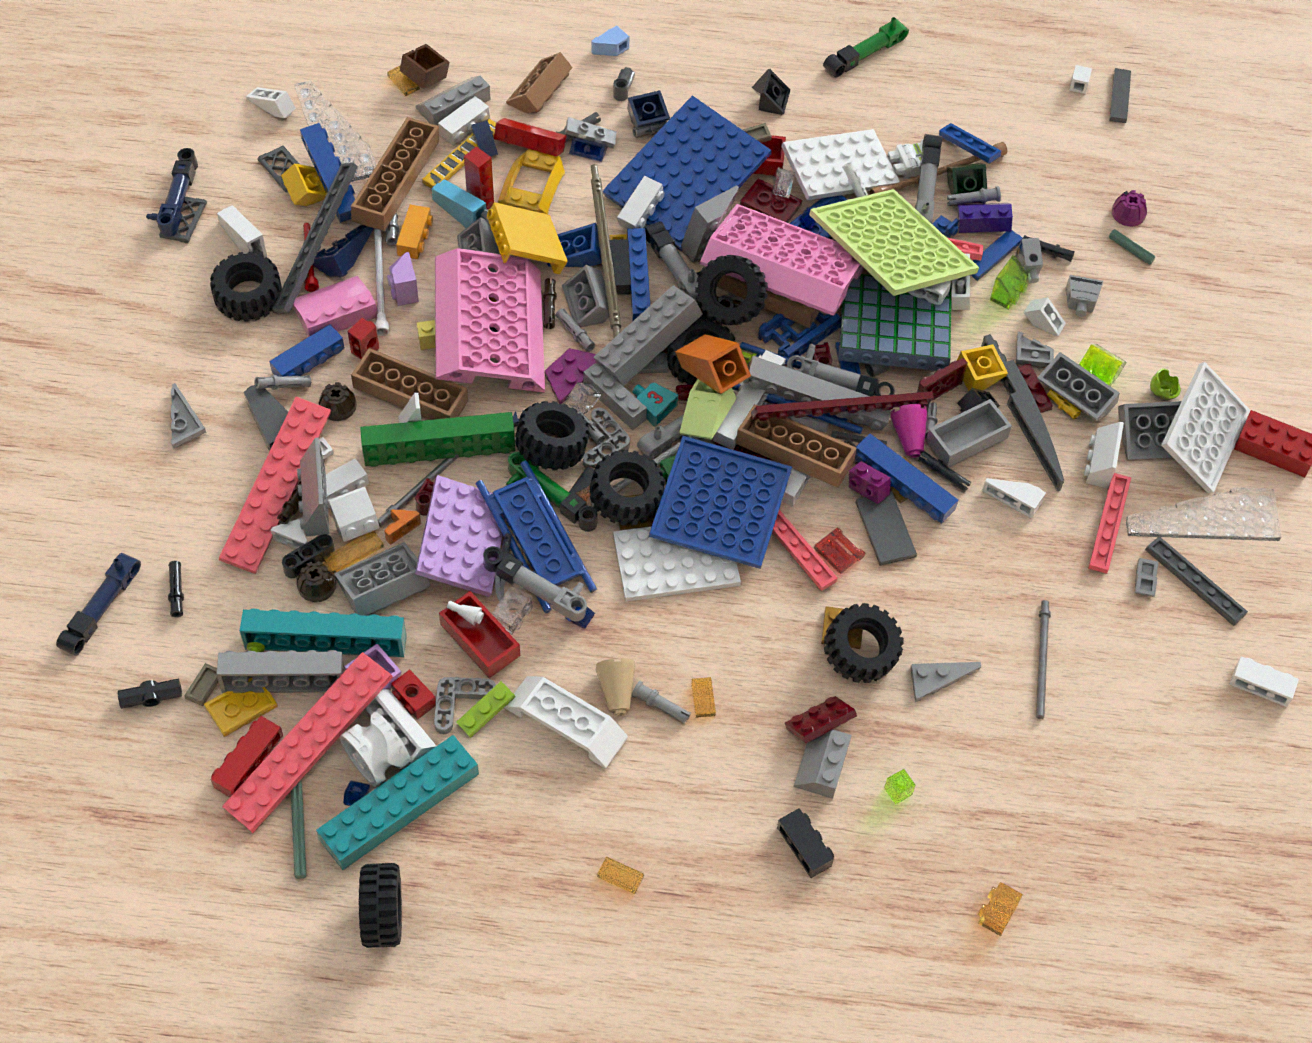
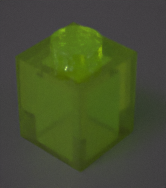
(899, 786)

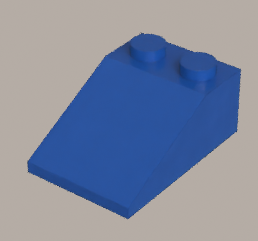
(581, 246)

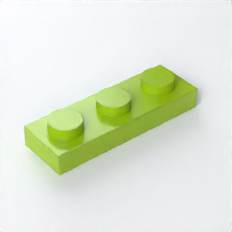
(485, 709)

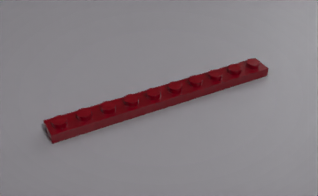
(836, 406)

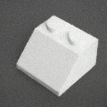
(353, 514)

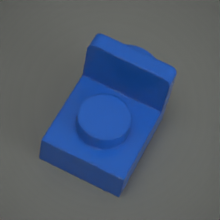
(946, 227)

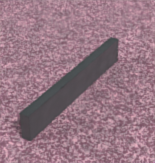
(1196, 580)

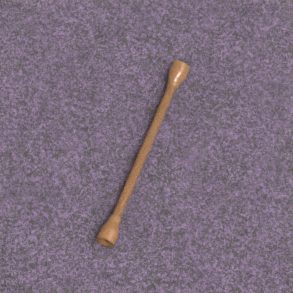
(1001, 146)

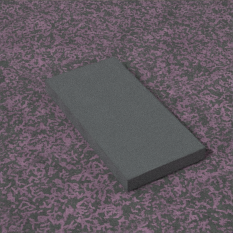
(886, 530)

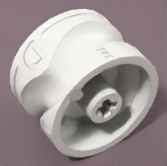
(375, 749)

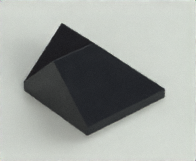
(772, 93)

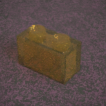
(1000, 908)

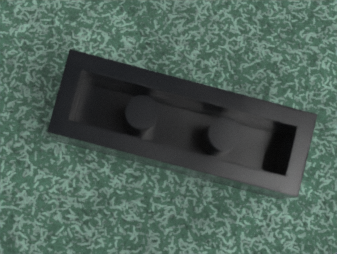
(621, 265)
(805, 842)

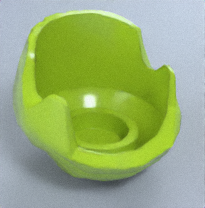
(1164, 385)

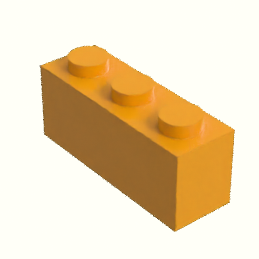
(414, 231)

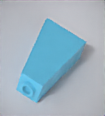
(458, 202)

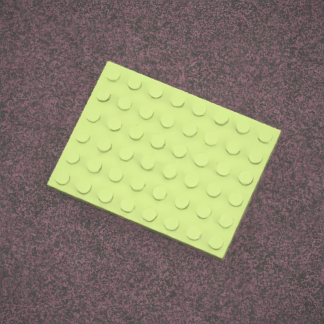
(893, 242)

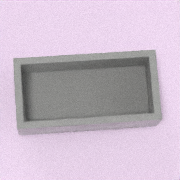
(968, 433)

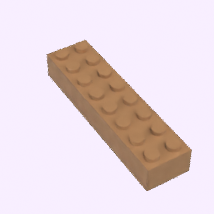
(395, 174)

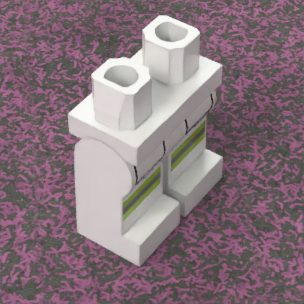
(907, 158)

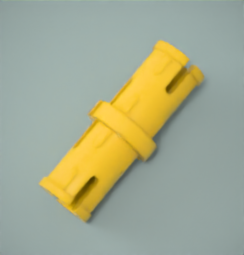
(1064, 404)

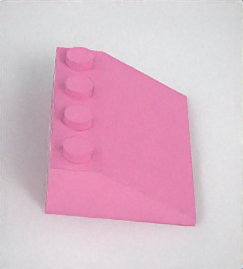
(336, 305)

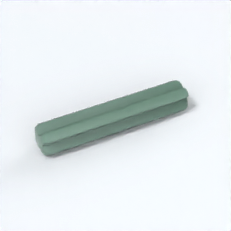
(1132, 246)

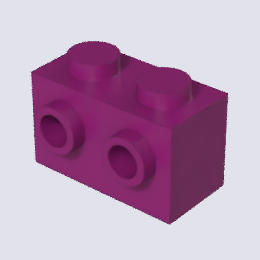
(869, 482)

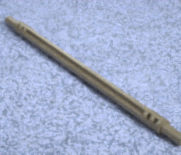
(597, 191)

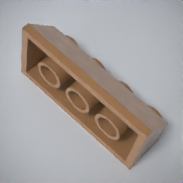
(540, 84)

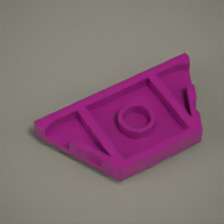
(567, 371)

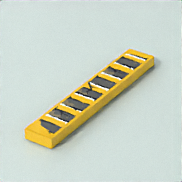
(453, 161)

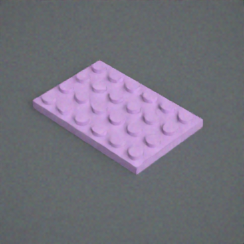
(456, 536)

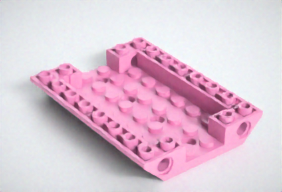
(792, 259)
(466, 314)

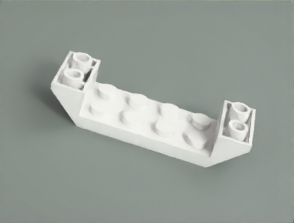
(569, 718)

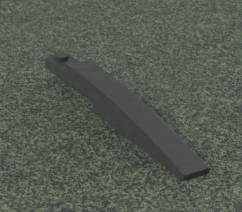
(1029, 417)

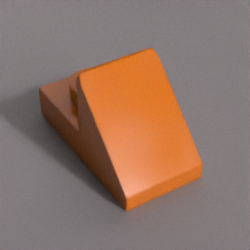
(404, 523)

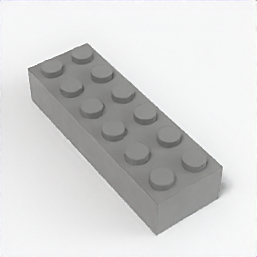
(648, 335)
(279, 671)

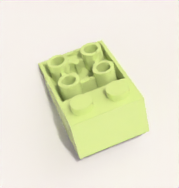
(705, 410)

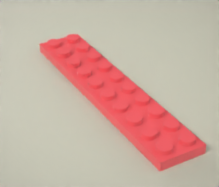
(273, 486)
(307, 742)

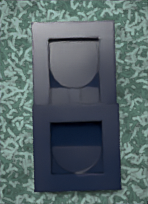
(484, 138)

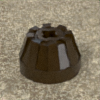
(339, 400)
(316, 582)

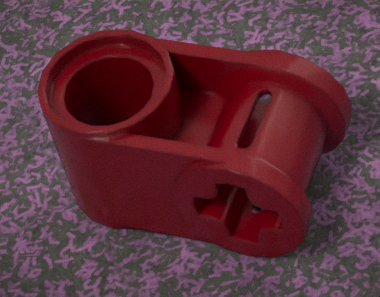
(822, 354)
(424, 496)

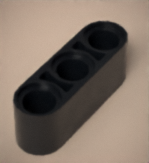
(299, 558)

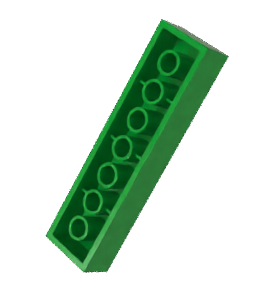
(438, 439)

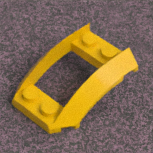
(530, 200)

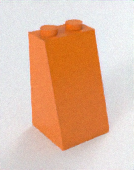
(714, 362)

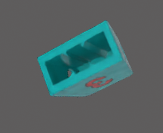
(657, 400)

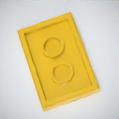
(236, 710)

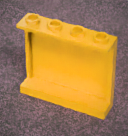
(526, 235)

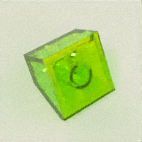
(1009, 284)
(1102, 363)

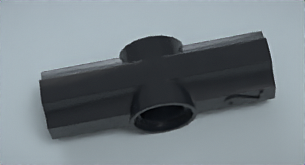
(149, 693)

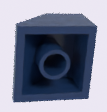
(647, 109)

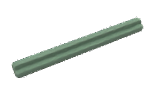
(298, 831)

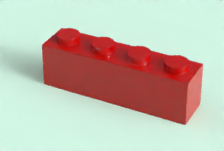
(530, 137)
(479, 176)
(247, 756)

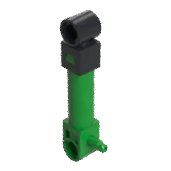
(849, 56)
(570, 505)

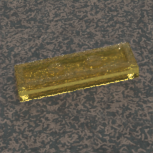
(353, 552)

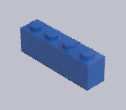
(308, 353)

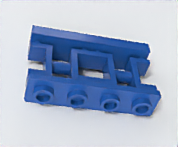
(811, 335)

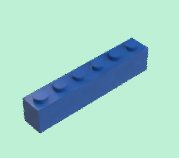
(326, 164)
(638, 271)
(907, 479)

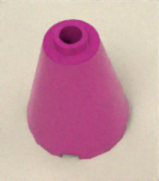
(910, 428)

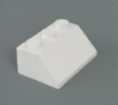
(1103, 455)

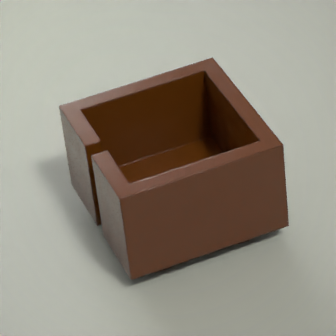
(424, 66)

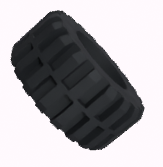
(242, 269)
(755, 290)
(693, 332)
(548, 450)
(630, 466)
(876, 623)
(380, 905)

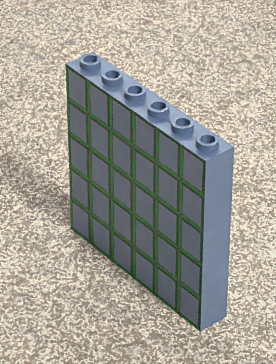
(893, 328)

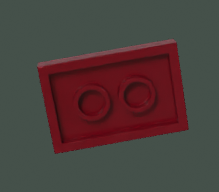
(762, 200)
(944, 379)
(820, 719)

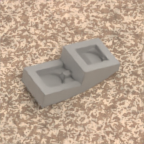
(1146, 577)

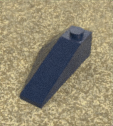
(344, 253)

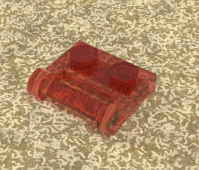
(835, 553)

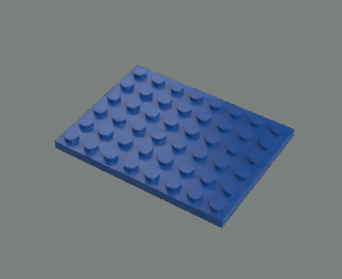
(694, 160)

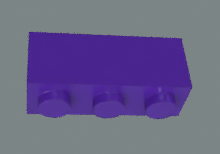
(985, 217)

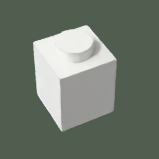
(1080, 79)

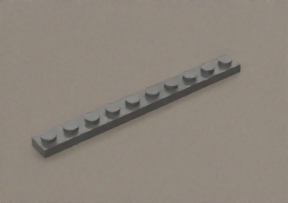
(315, 238)

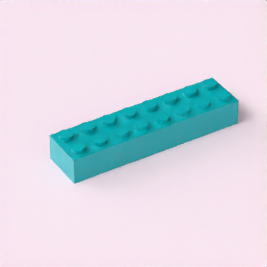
(323, 631)
(397, 802)

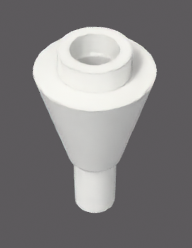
(469, 613)

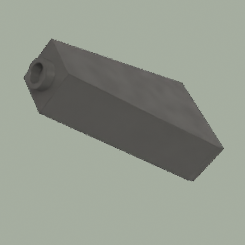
(266, 412)

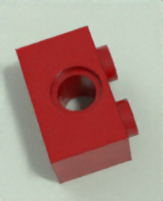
(362, 337)
(411, 684)

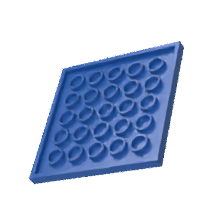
(721, 502)

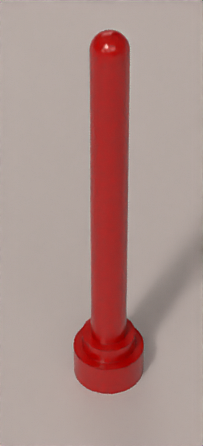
(310, 283)

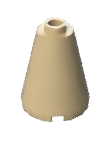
(616, 683)

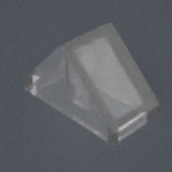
(782, 182)

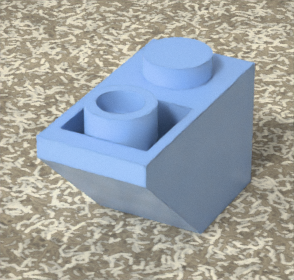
(610, 43)

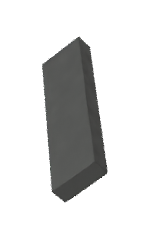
(1120, 95)

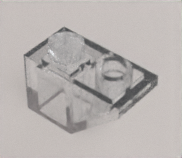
(582, 397)

